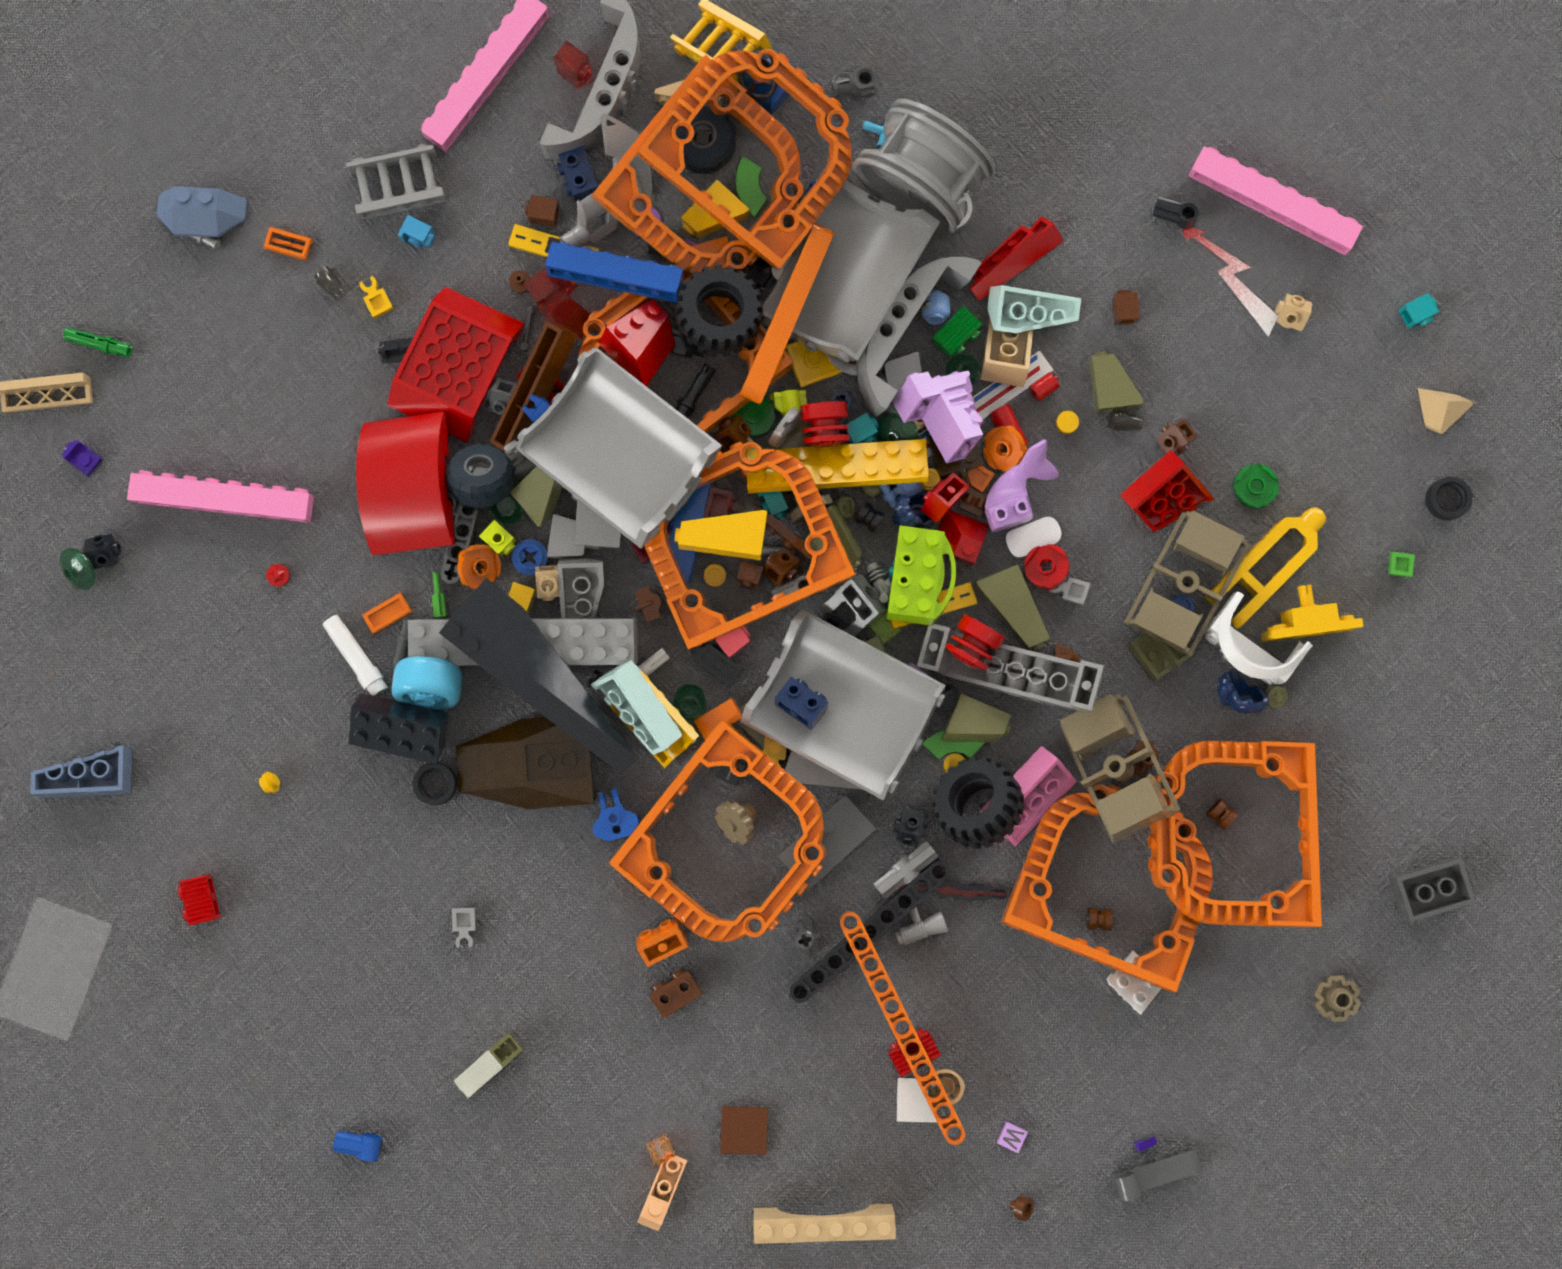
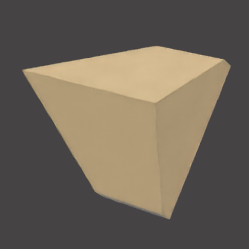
(1441, 409)

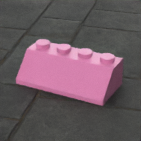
(1043, 783)

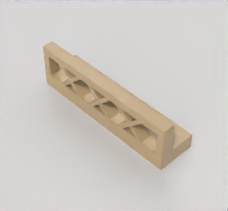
(49, 384)

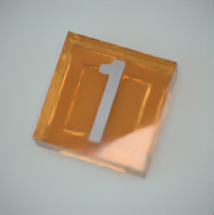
(660, 1149)

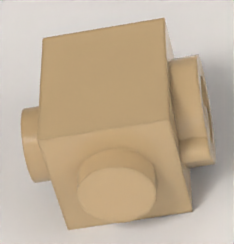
(547, 582)

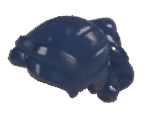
(908, 512)
(1239, 695)

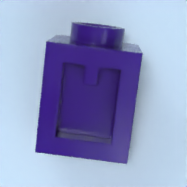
(81, 457)

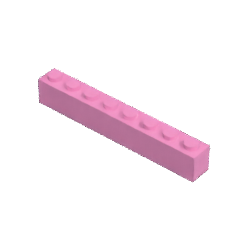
(484, 73)
(1275, 200)
(220, 497)

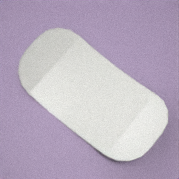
(1037, 533)

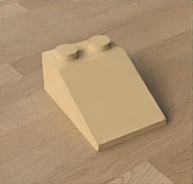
(1006, 357)

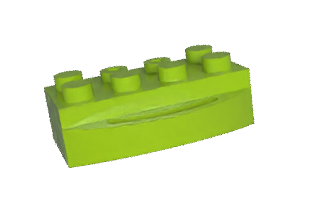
(919, 576)

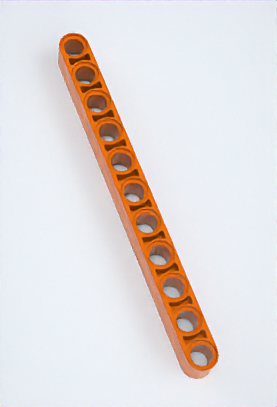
(906, 1037)

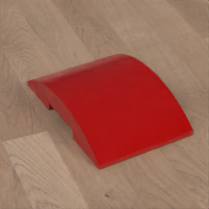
(404, 484)

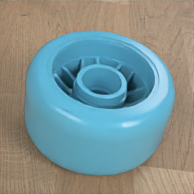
(427, 682)

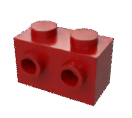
(944, 497)

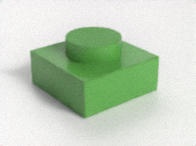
(1401, 564)

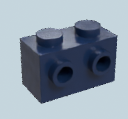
(578, 173)
(801, 702)

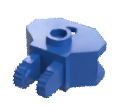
(614, 817)

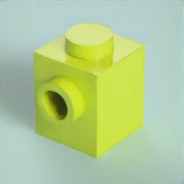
(498, 539)

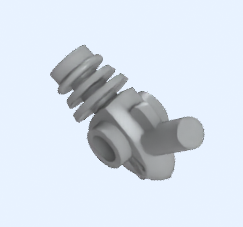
(881, 585)

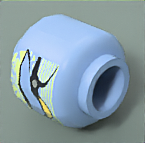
(936, 307)

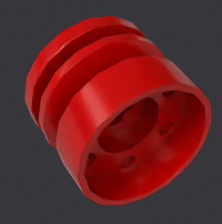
(824, 423)
(974, 642)

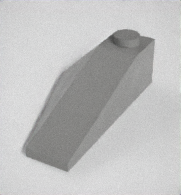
(580, 586)

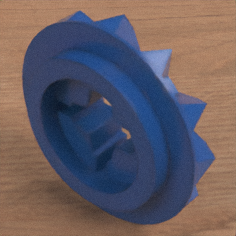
(519, 556)

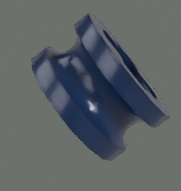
(842, 394)

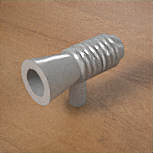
(920, 929)

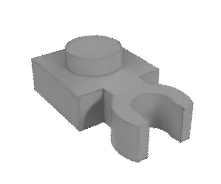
(1074, 591)
(464, 921)

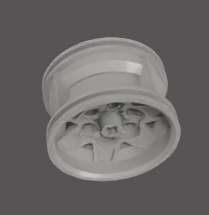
(924, 163)

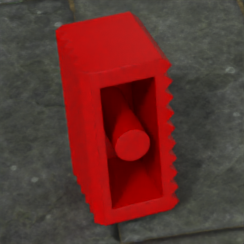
(199, 900)
(899, 1059)

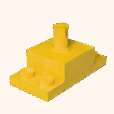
(1310, 620)

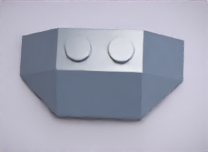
(200, 211)

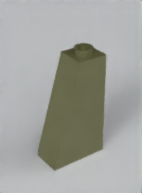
(1015, 606)

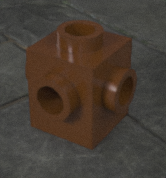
(732, 431)
(1176, 437)
(781, 566)

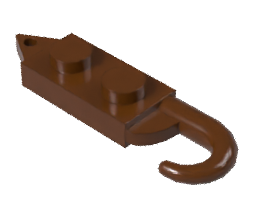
(789, 540)

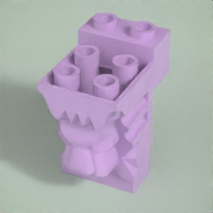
(945, 408)

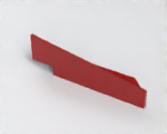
(1015, 255)

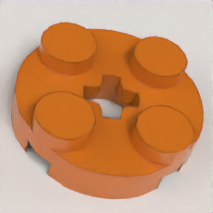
(1015, 448)
(467, 565)

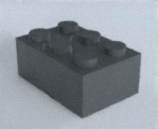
(1432, 889)

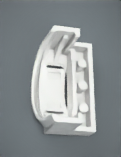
(1244, 653)

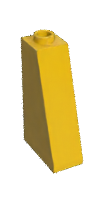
(726, 535)

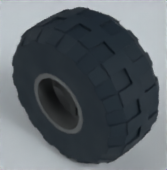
(712, 142)
(480, 476)

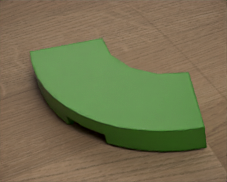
(748, 187)
(940, 748)

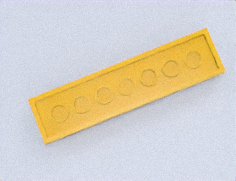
(850, 465)

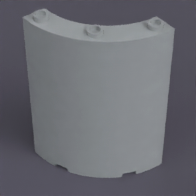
(859, 273)
(619, 448)
(872, 711)

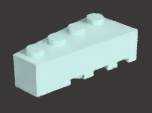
(638, 706)

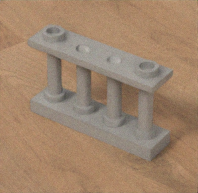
(389, 203)

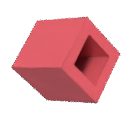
(734, 641)

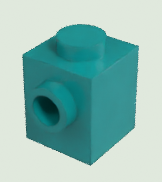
(1419, 311)
(862, 429)

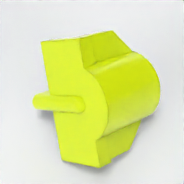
(788, 399)

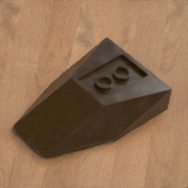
(527, 766)

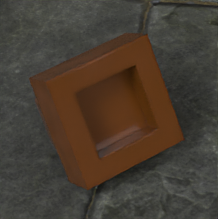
(973, 502)

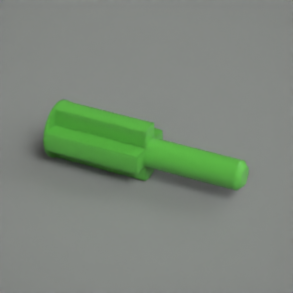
(438, 598)

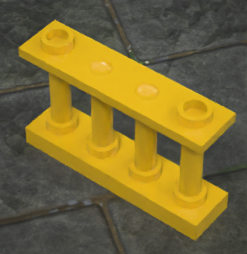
(725, 22)

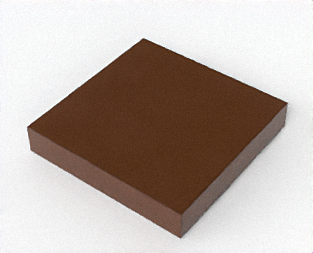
(744, 1130)

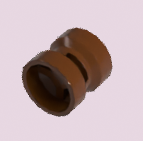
(1222, 814)
(1101, 919)

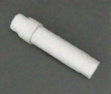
(367, 674)

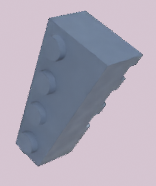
(88, 776)

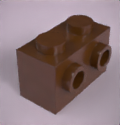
(675, 993)

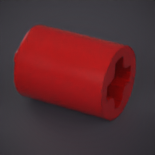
(1044, 386)

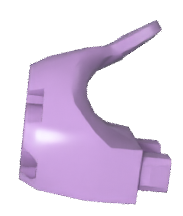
(1008, 497)

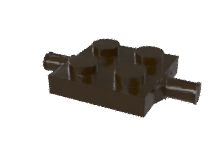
(960, 467)

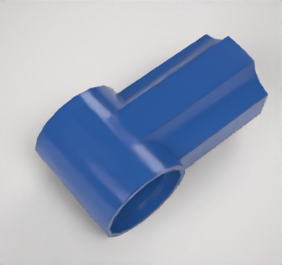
(363, 1146)

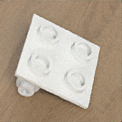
(1134, 991)

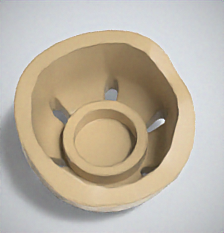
(949, 1084)

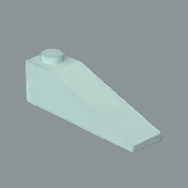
(1025, 310)

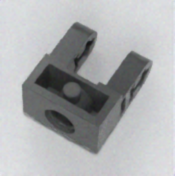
(862, 601)

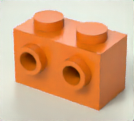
(661, 941)

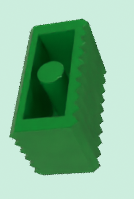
(957, 332)

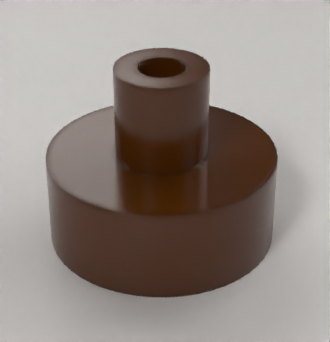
(515, 284)
(1022, 1208)

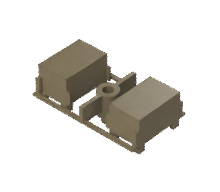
(1207, 543)
(1135, 804)

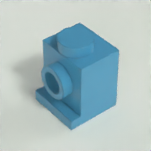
(417, 233)

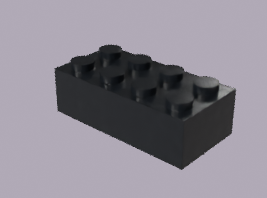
(398, 728)

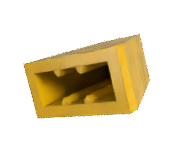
(700, 223)

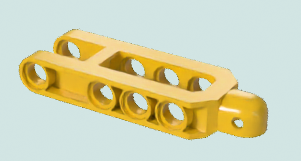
(1308, 525)

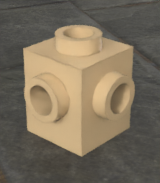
(1293, 312)

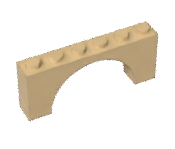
(872, 1223)

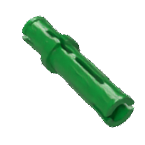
(106, 345)

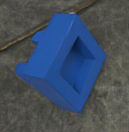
(541, 406)

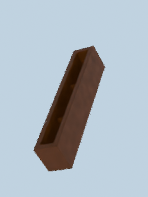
(536, 379)

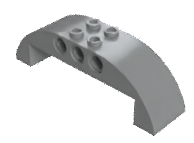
(610, 89)
(953, 271)
(1016, 672)

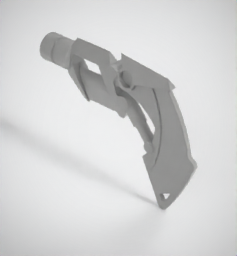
(617, 141)

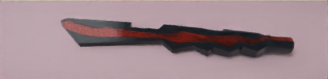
(960, 891)

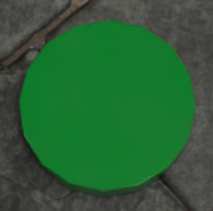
(758, 416)
(1256, 486)

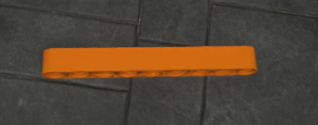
(786, 313)

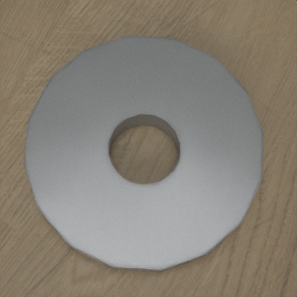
(784, 427)

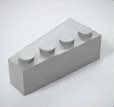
(813, 774)

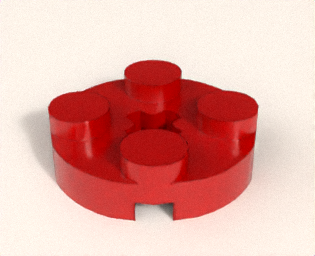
(1051, 578)

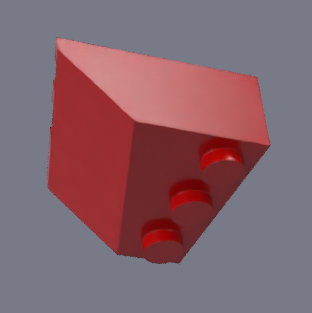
(640, 341)
(1165, 492)

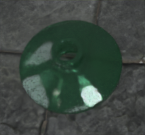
(893, 424)
(77, 568)

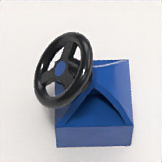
(766, 94)

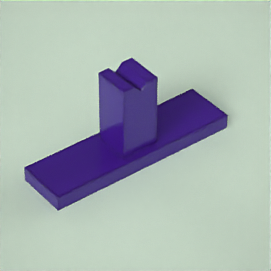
(1144, 1144)

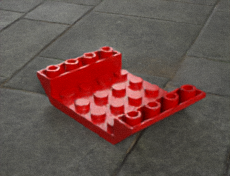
(453, 361)

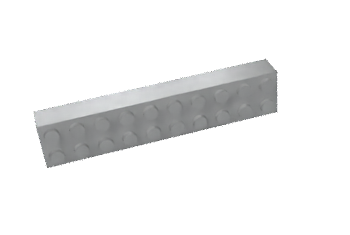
(574, 639)

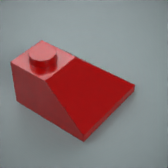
(964, 536)

